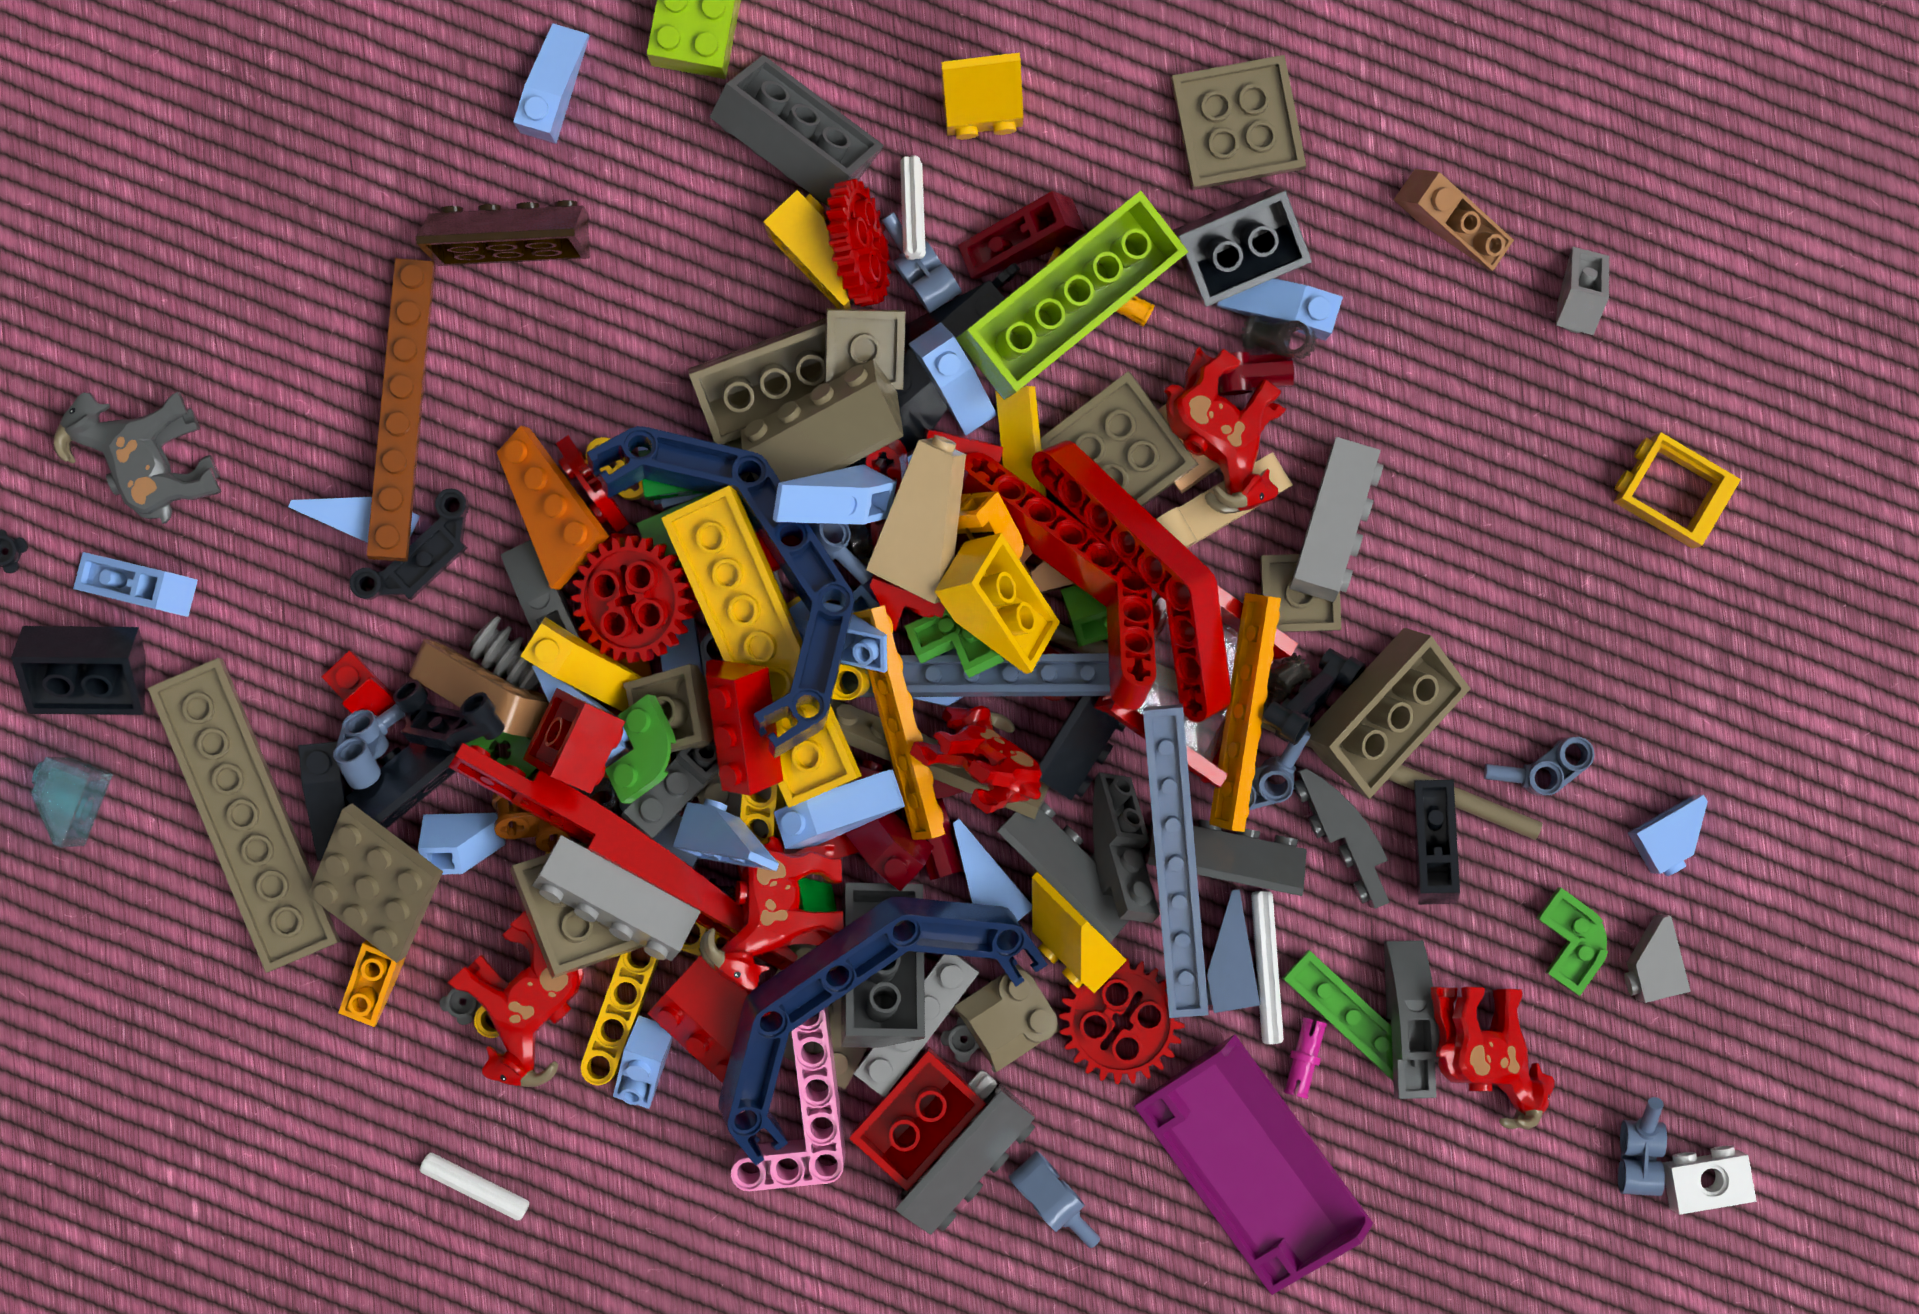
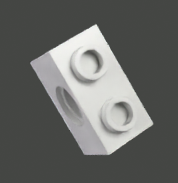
(1731, 1185)

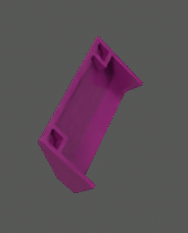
(1254, 1166)

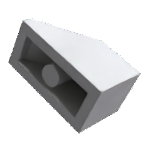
(1583, 291)
(1656, 963)

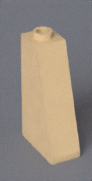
(923, 520)

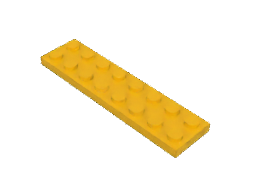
(755, 628)

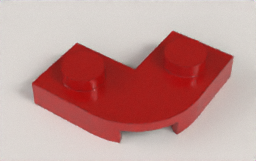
(576, 465)

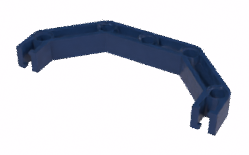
(810, 570)
(859, 953)

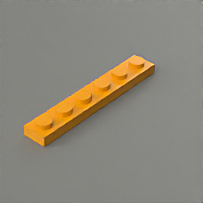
(1245, 711)
(901, 731)

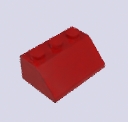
(742, 755)
(702, 1015)
(917, 1119)

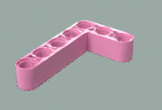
(813, 1105)

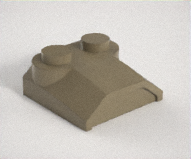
(684, 701)
(1008, 1018)

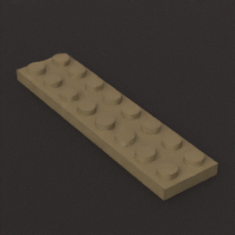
(243, 814)

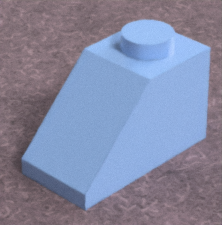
(1670, 836)

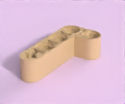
(1198, 520)

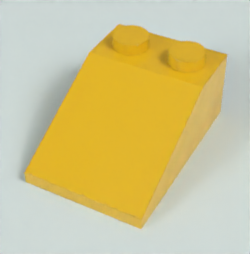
(982, 95)
(802, 236)
(998, 601)
(1071, 938)

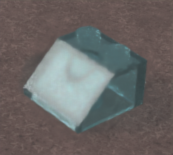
(68, 798)

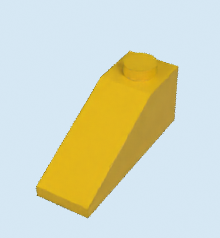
(579, 664)

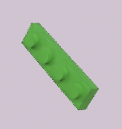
(1343, 1009)

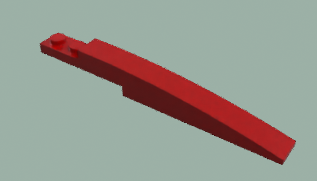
(611, 839)

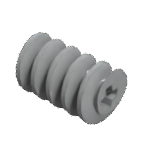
(504, 655)

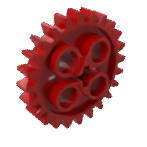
(858, 242)
(664, 591)
(1151, 1040)

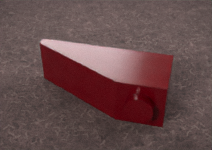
(1023, 235)
(890, 849)

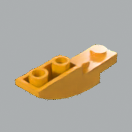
(370, 985)

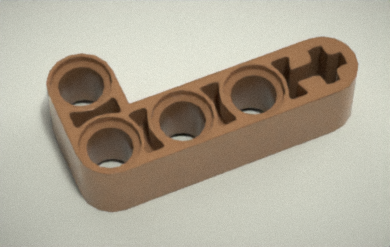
(459, 678)

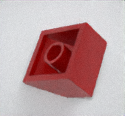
(574, 741)

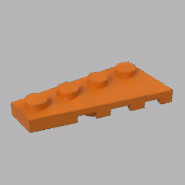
(552, 510)

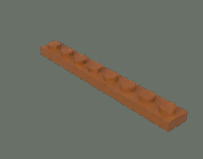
(401, 410)

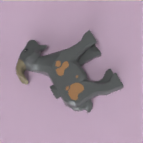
(135, 454)

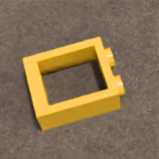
(1711, 507)

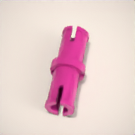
(1305, 1057)

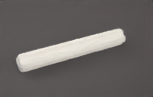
(1267, 967)

